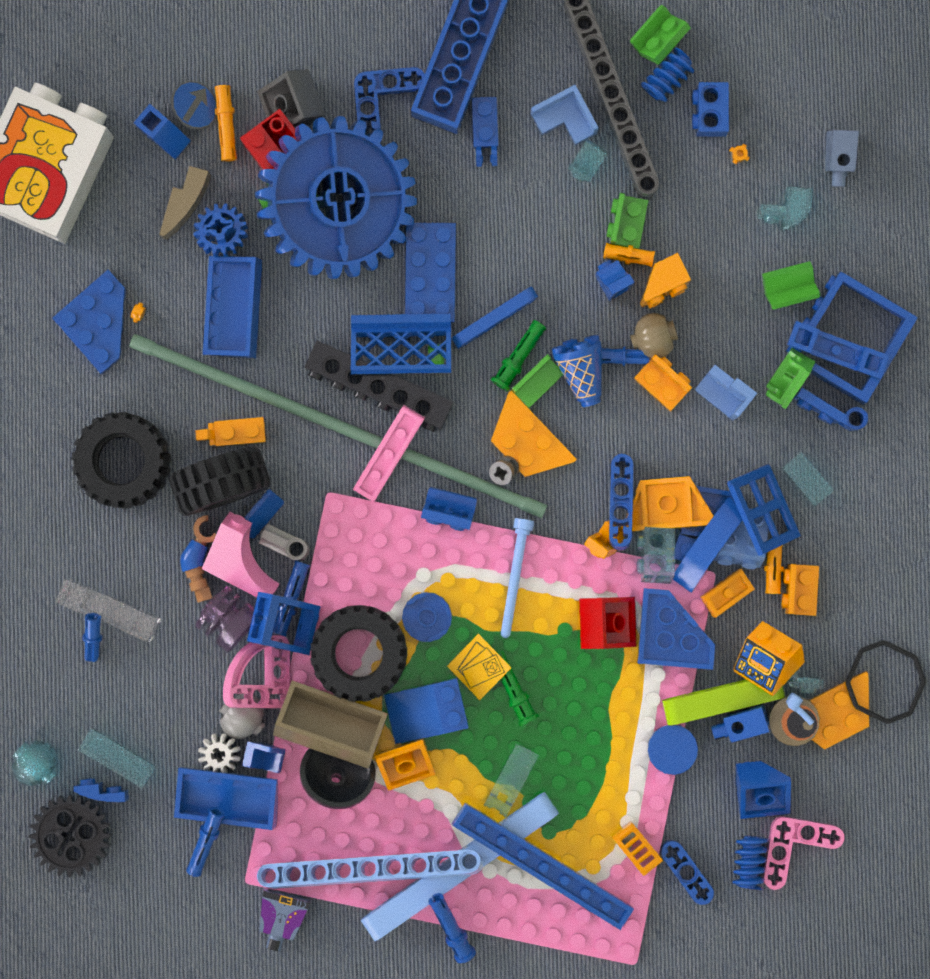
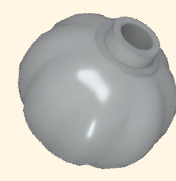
(241, 722)

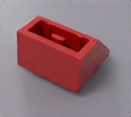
(266, 137)

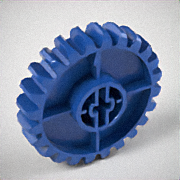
(336, 157)

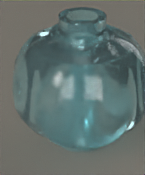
(34, 763)

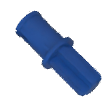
(624, 356)
(92, 636)

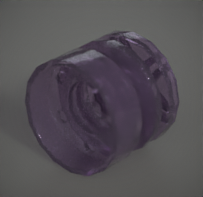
(226, 618)

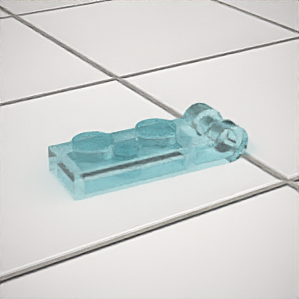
(511, 779)

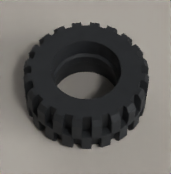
(97, 436)
(219, 480)
(324, 658)

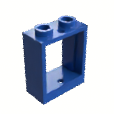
(266, 609)

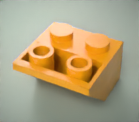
(665, 279)

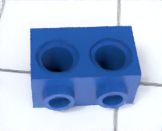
(718, 110)

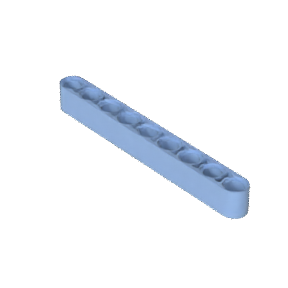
(358, 866)
(416, 895)

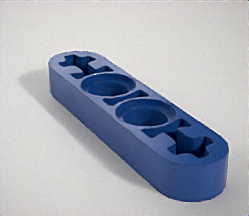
(494, 317)
(621, 502)

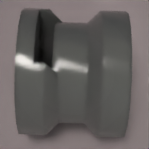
(506, 464)

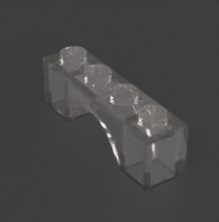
(112, 611)

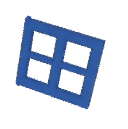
(763, 509)

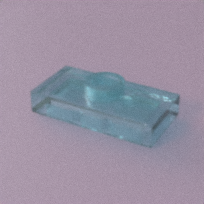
(807, 479)

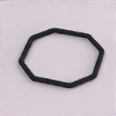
(917, 695)

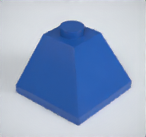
(762, 790)

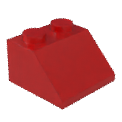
(607, 622)

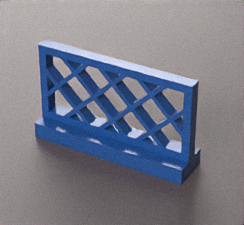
(401, 327)

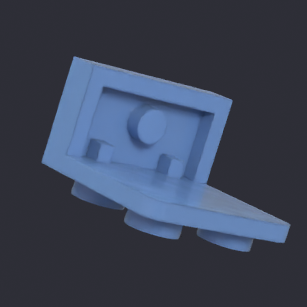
(740, 547)

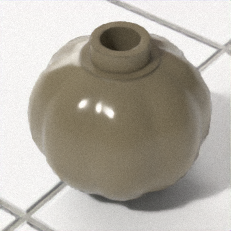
(654, 335)

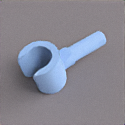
(794, 702)

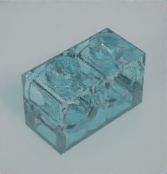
(663, 555)

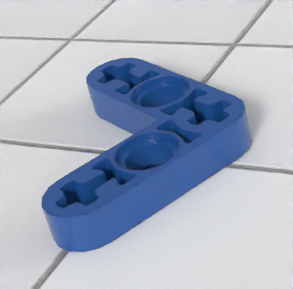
(377, 88)

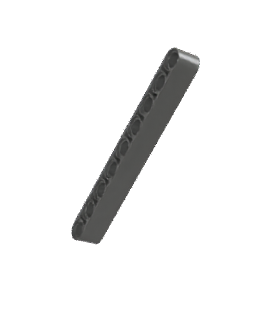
(610, 106)

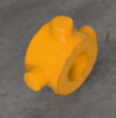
(739, 153)
(138, 312)

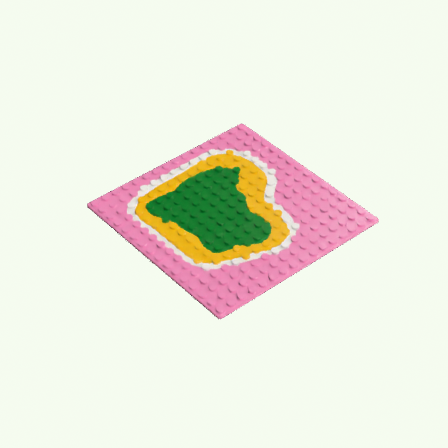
(589, 730)

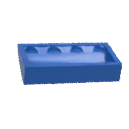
(232, 306)
(243, 798)

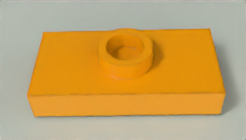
(727, 593)

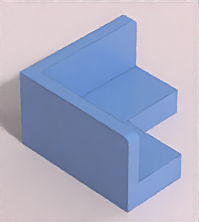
(565, 109)
(725, 393)

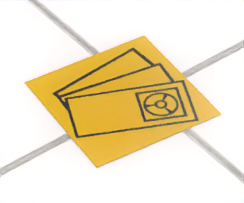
(479, 666)

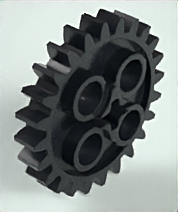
(51, 824)

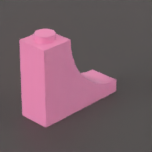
(233, 560)

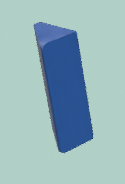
(263, 512)

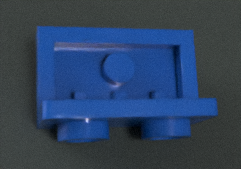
(449, 509)

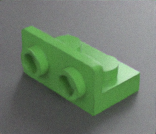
(659, 35)
(628, 221)

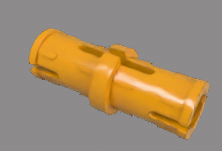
(629, 254)
(774, 586)

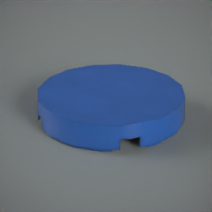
(426, 617)
(672, 749)

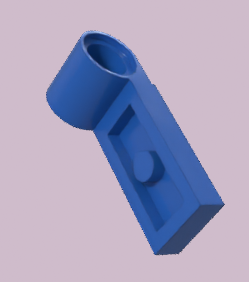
(828, 413)

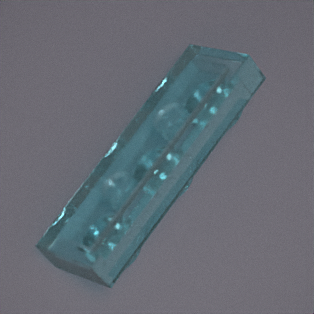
(117, 758)

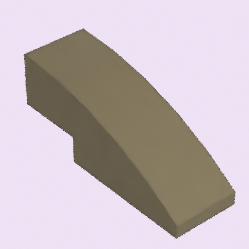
(185, 201)

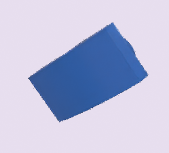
(93, 790)

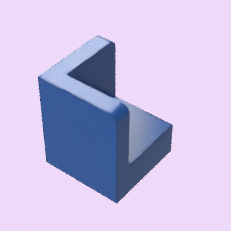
(263, 756)

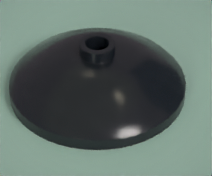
(317, 774)

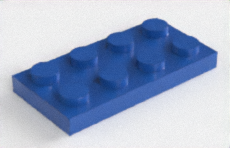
(430, 269)

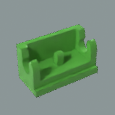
(789, 377)

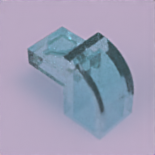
(794, 209)

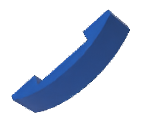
(838, 350)
(708, 545)

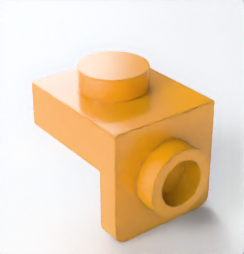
(599, 542)

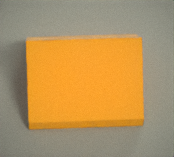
(405, 764)

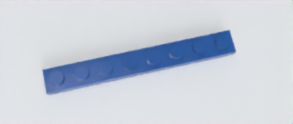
(542, 866)

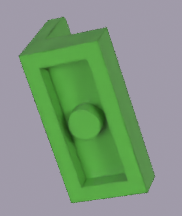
(790, 285)
(537, 381)

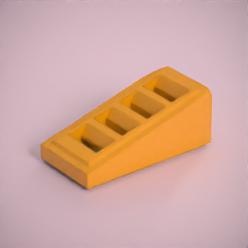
(622, 834)

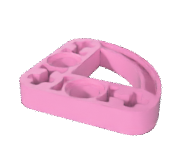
(272, 684)

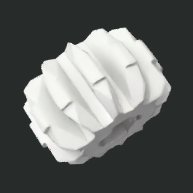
(223, 746)

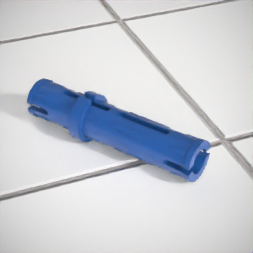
(300, 569)
(213, 820)

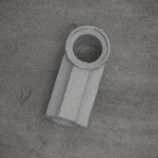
(282, 542)

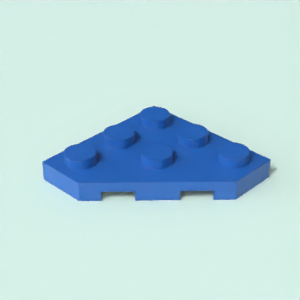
(96, 321)
(671, 634)

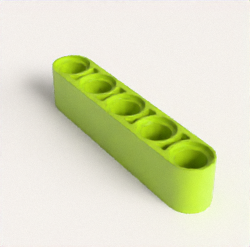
(715, 701)

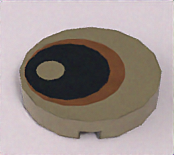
(790, 726)

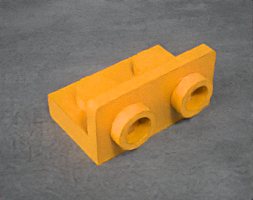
(663, 382)
(800, 590)

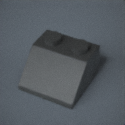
(295, 97)

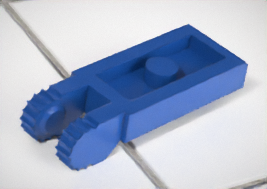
(485, 127)

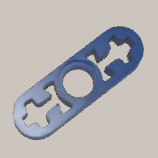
(703, 882)

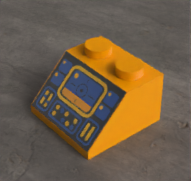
(769, 658)

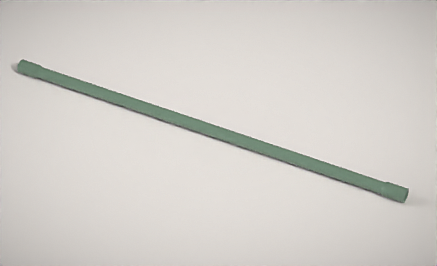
(152, 348)

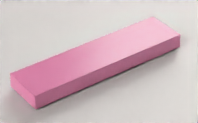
(388, 453)

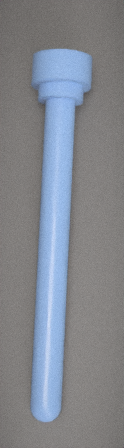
(522, 529)

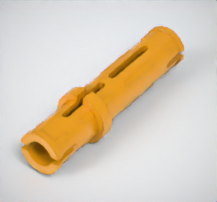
(225, 120)

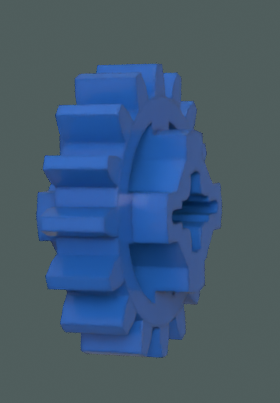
(210, 228)

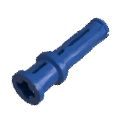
(455, 936)

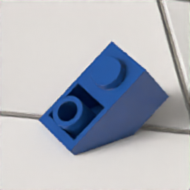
(162, 131)

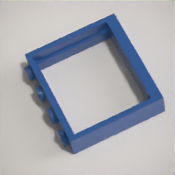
(820, 306)

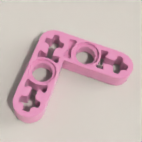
(794, 835)

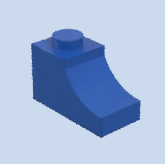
(613, 279)

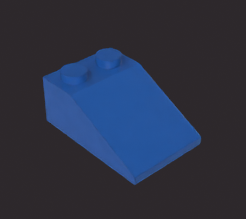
(426, 711)

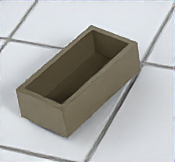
(330, 724)

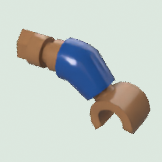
(193, 560)

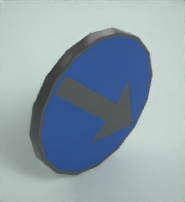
(193, 105)

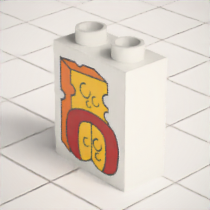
(48, 160)

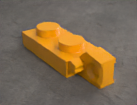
(234, 432)

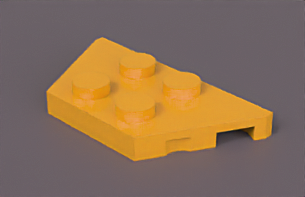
(528, 439)
(669, 504)
(837, 713)

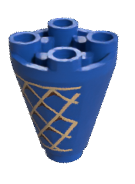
(582, 368)

